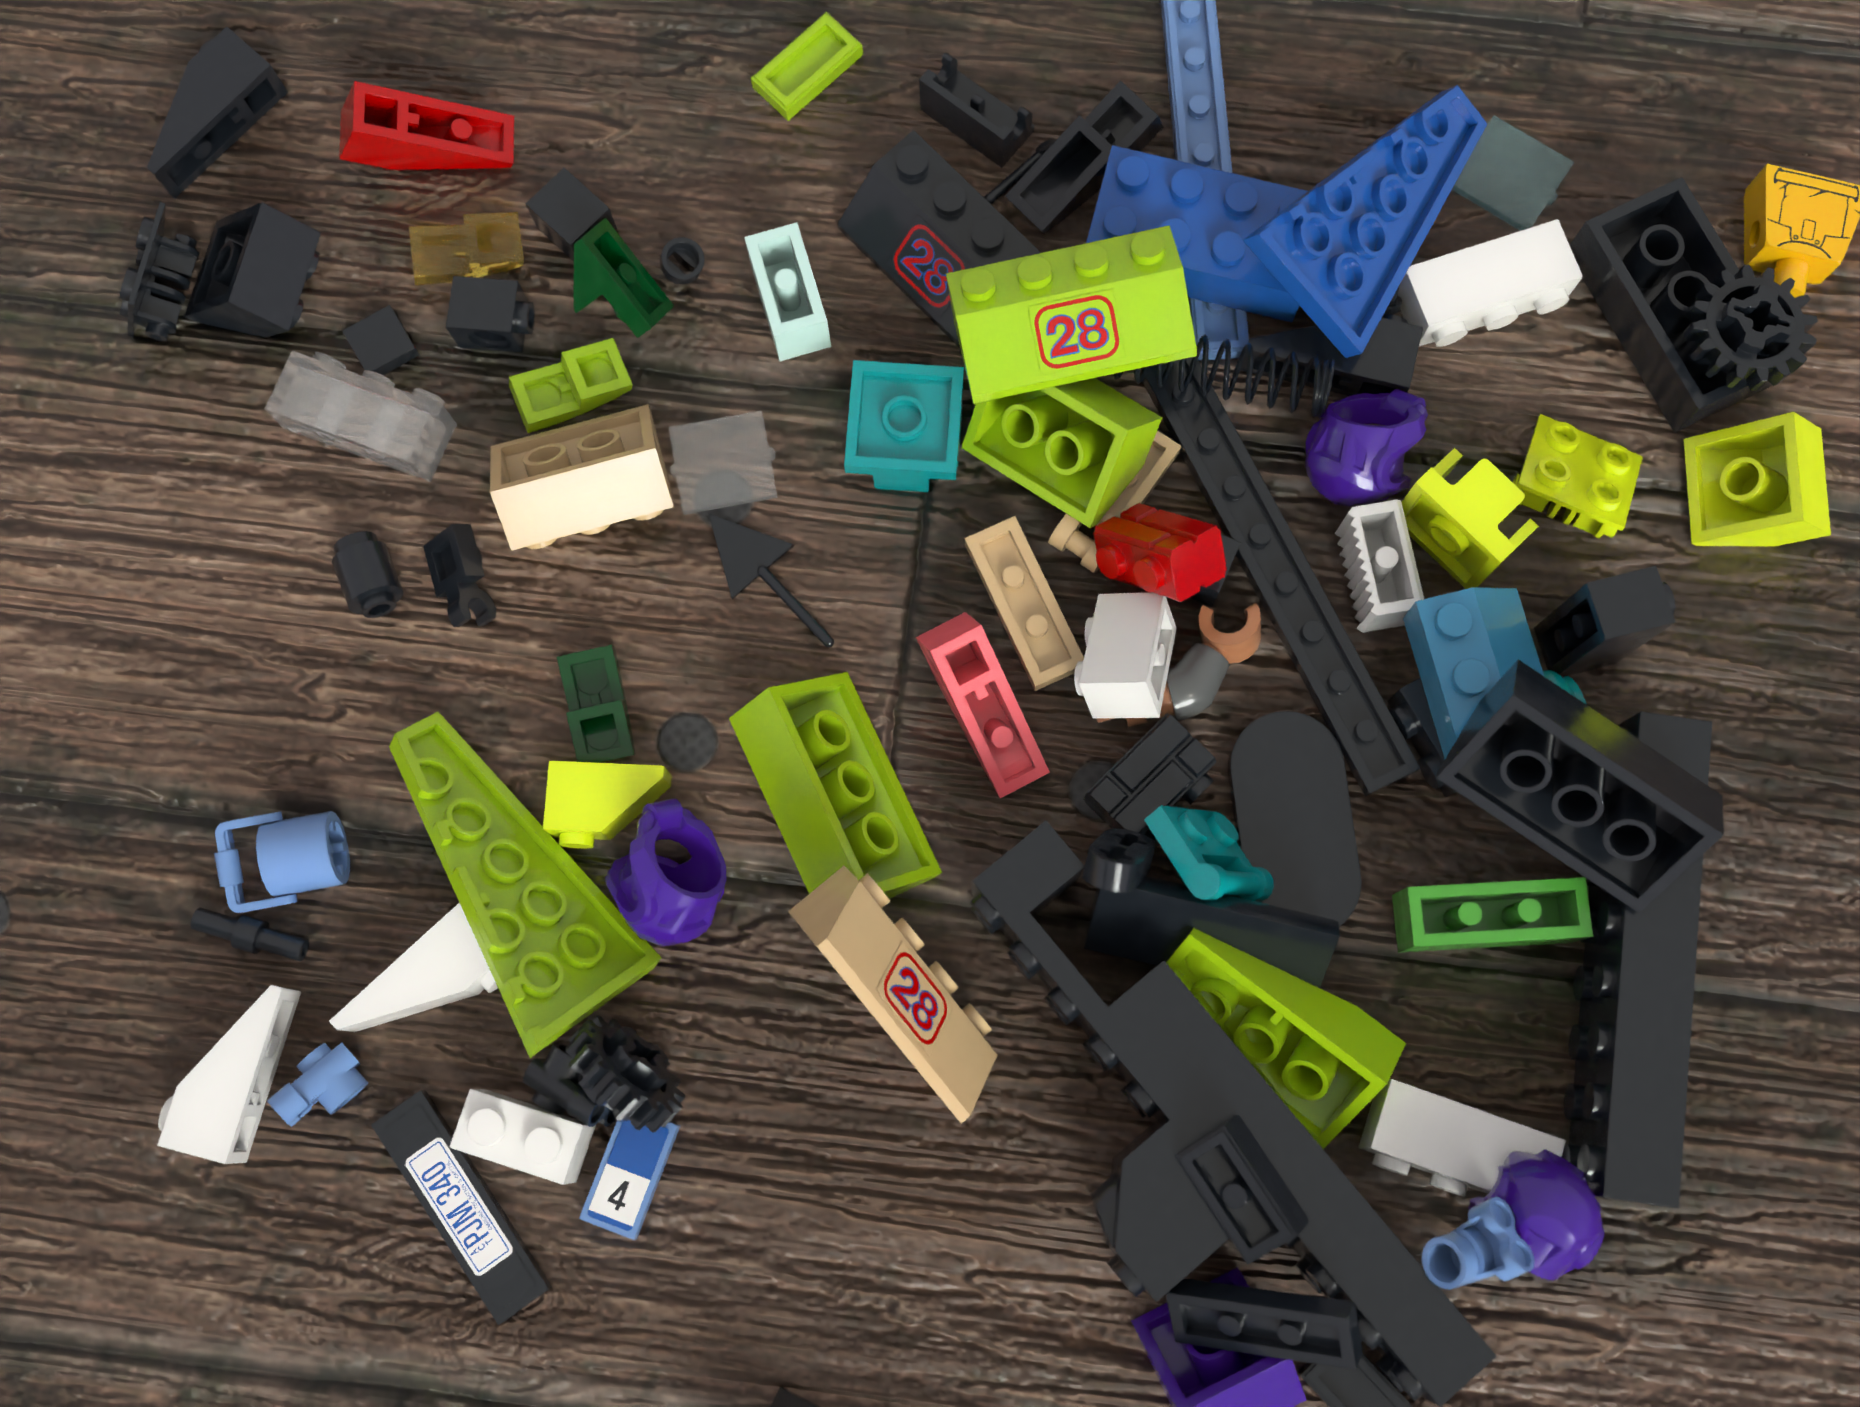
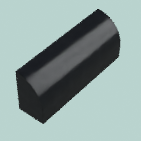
(1161, 913)

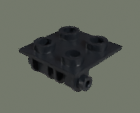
(162, 262)

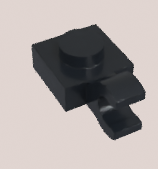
(454, 570)

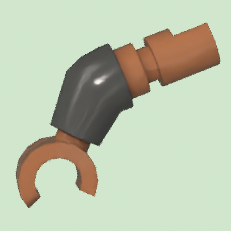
(1199, 673)

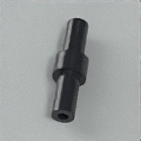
(250, 934)

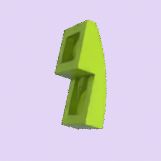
(570, 388)

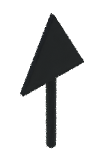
(749, 555)

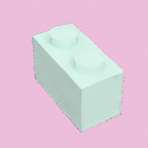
(788, 291)

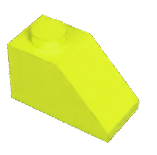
(598, 799)

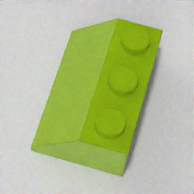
(1066, 444)

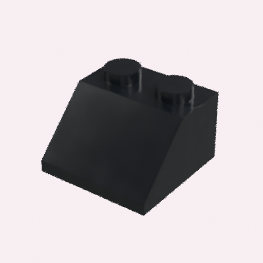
(255, 272)

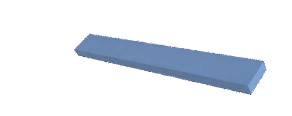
(1201, 134)

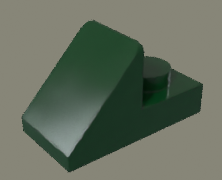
(610, 268)

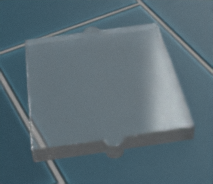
(722, 462)

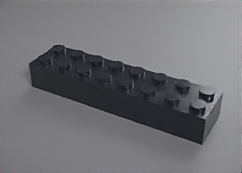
(1638, 1015)

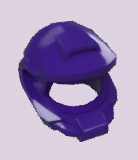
(1362, 461)
(659, 896)
(1550, 1210)

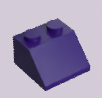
(1211, 1375)

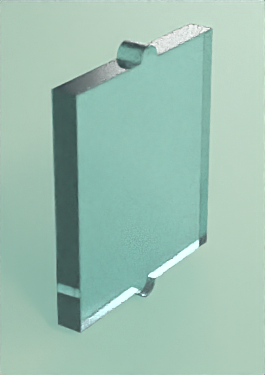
(1512, 174)

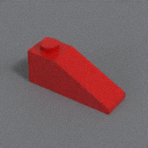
(421, 132)

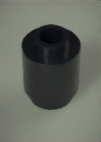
(366, 574)

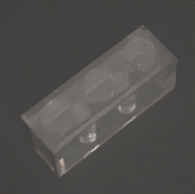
(362, 414)

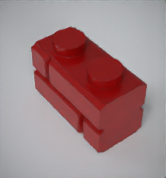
(1160, 551)

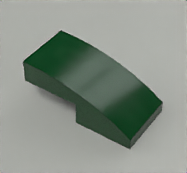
(596, 705)

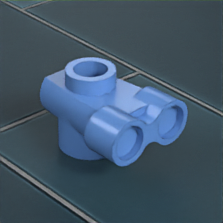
(326, 1078)
(1478, 1249)

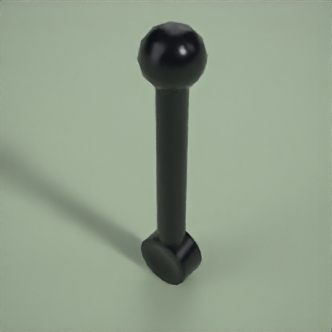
(1016, 175)

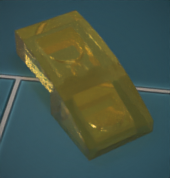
(474, 249)

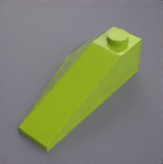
(1303, 1041)

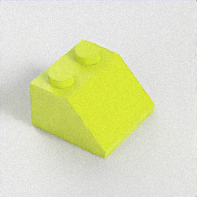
(1757, 483)

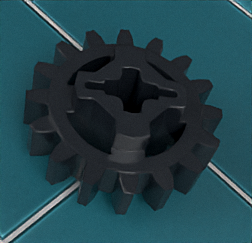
(1742, 329)
(625, 1073)

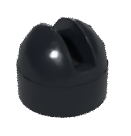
(688, 254)

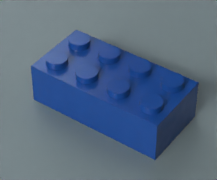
(1208, 220)

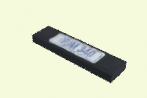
(461, 1207)

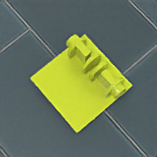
(1579, 475)

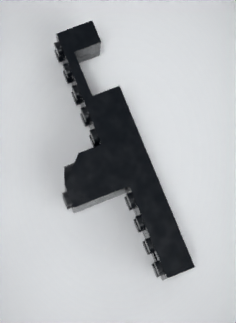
(1192, 1082)

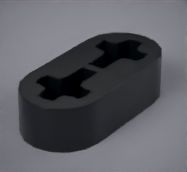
(1119, 860)

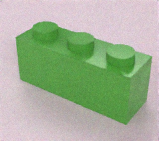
(1492, 914)

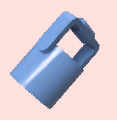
(291, 857)

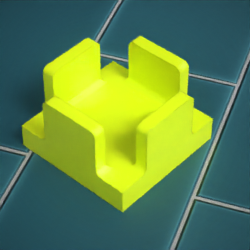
(1462, 519)

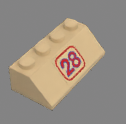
(898, 987)

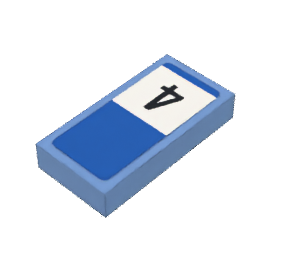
(628, 1177)

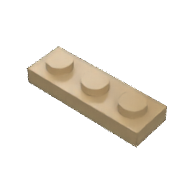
(1024, 602)

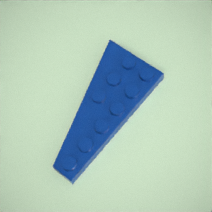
(1362, 225)

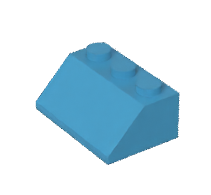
(1464, 649)

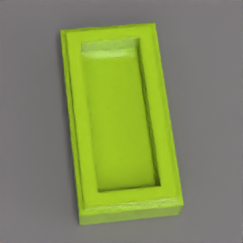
(807, 66)

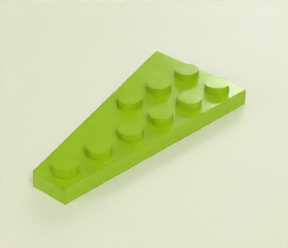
(534, 912)

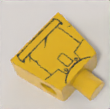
(1798, 224)

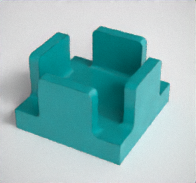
(904, 423)

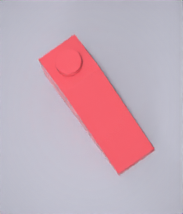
(983, 703)

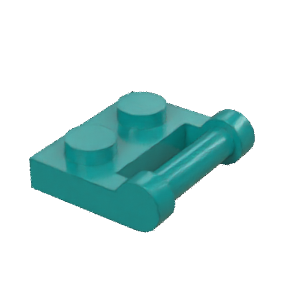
(1207, 854)

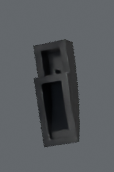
(1078, 159)

